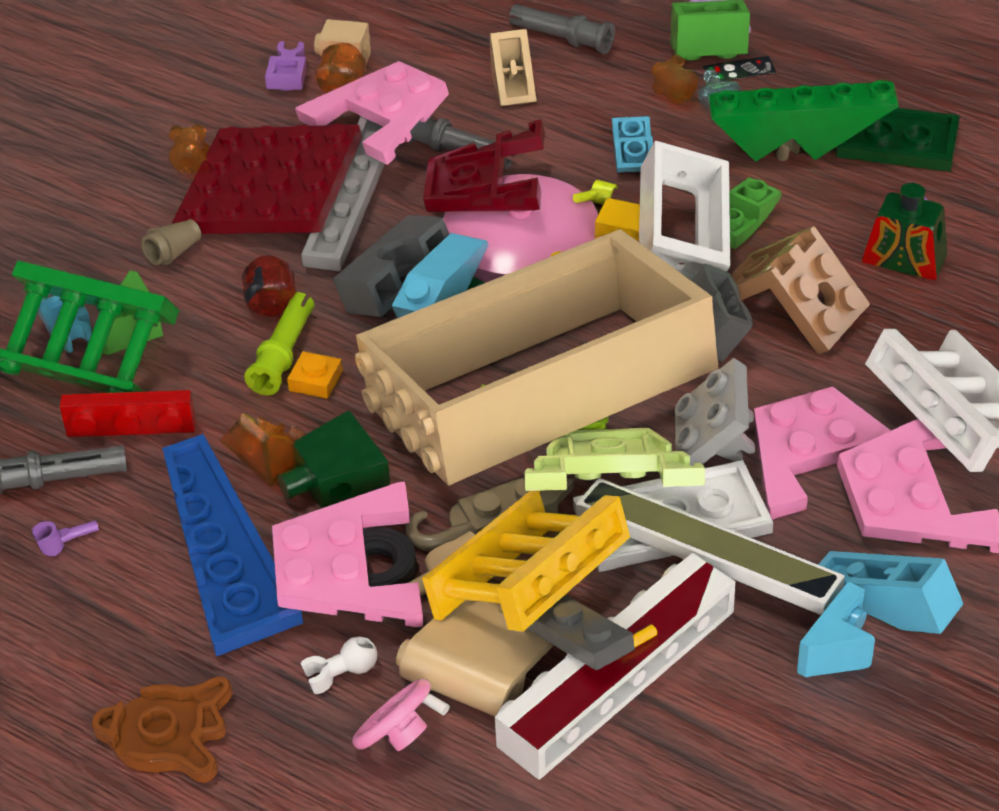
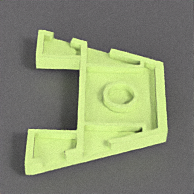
(619, 451)

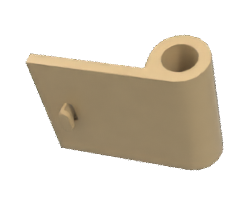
(472, 656)

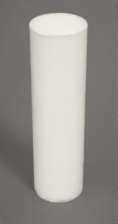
(436, 704)

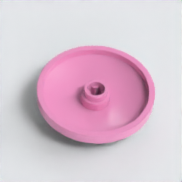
(527, 236)

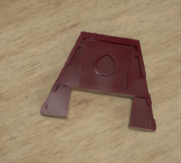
(473, 176)

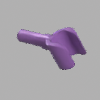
(52, 540)

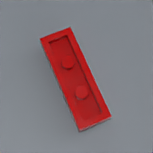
(128, 413)

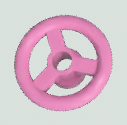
(395, 718)

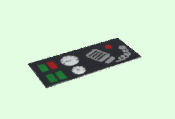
(742, 68)

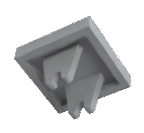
(715, 416)

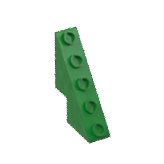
(811, 115)

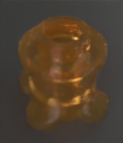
(674, 80)
(188, 148)

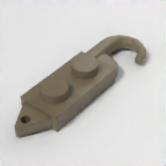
(479, 510)

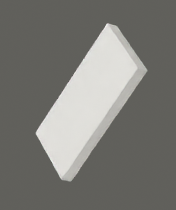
(725, 500)

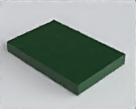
(906, 139)

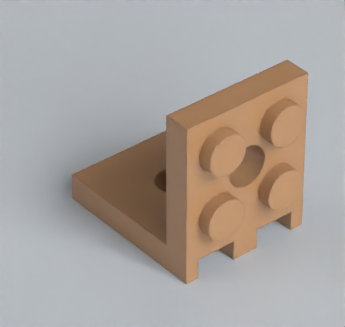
(795, 274)

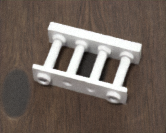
(946, 390)

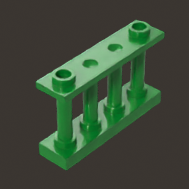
(75, 293)

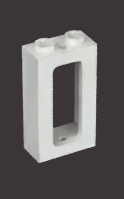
(709, 183)

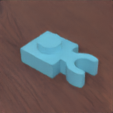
(81, 327)

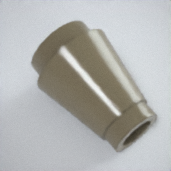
(169, 241)

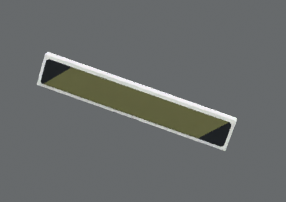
(726, 550)

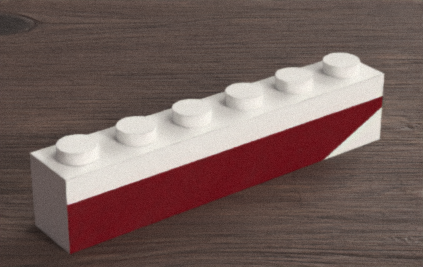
(577, 700)

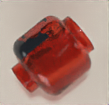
(268, 285)

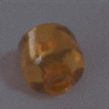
(339, 66)

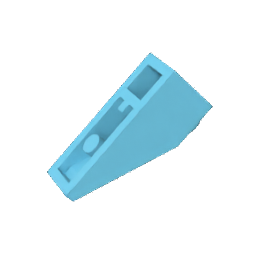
(440, 274)
(901, 589)

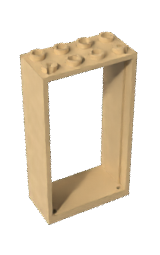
(534, 406)

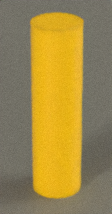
(644, 635)

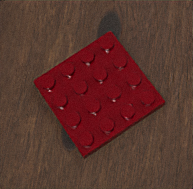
(270, 179)

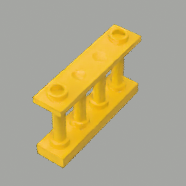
(531, 584)

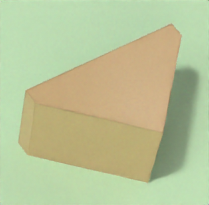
(512, 68)

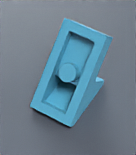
(836, 637)

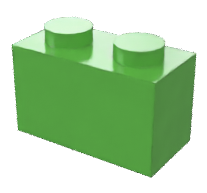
(710, 29)

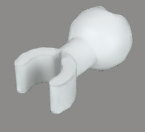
(356, 656)

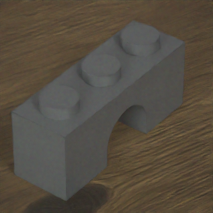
(373, 279)

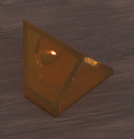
(263, 446)

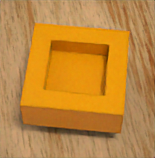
(315, 374)

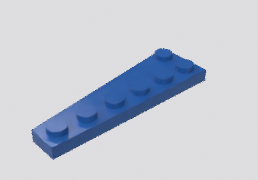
(225, 551)

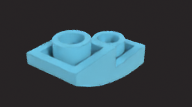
(631, 142)

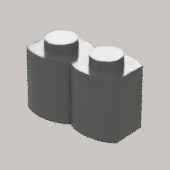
(730, 314)

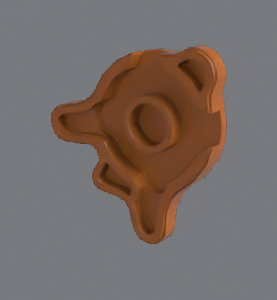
(167, 728)

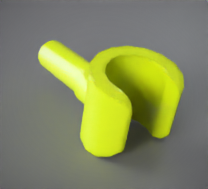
(598, 194)

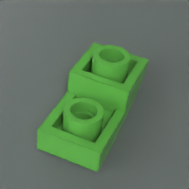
(749, 207)

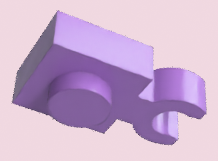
(287, 69)

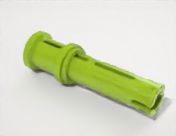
(276, 354)

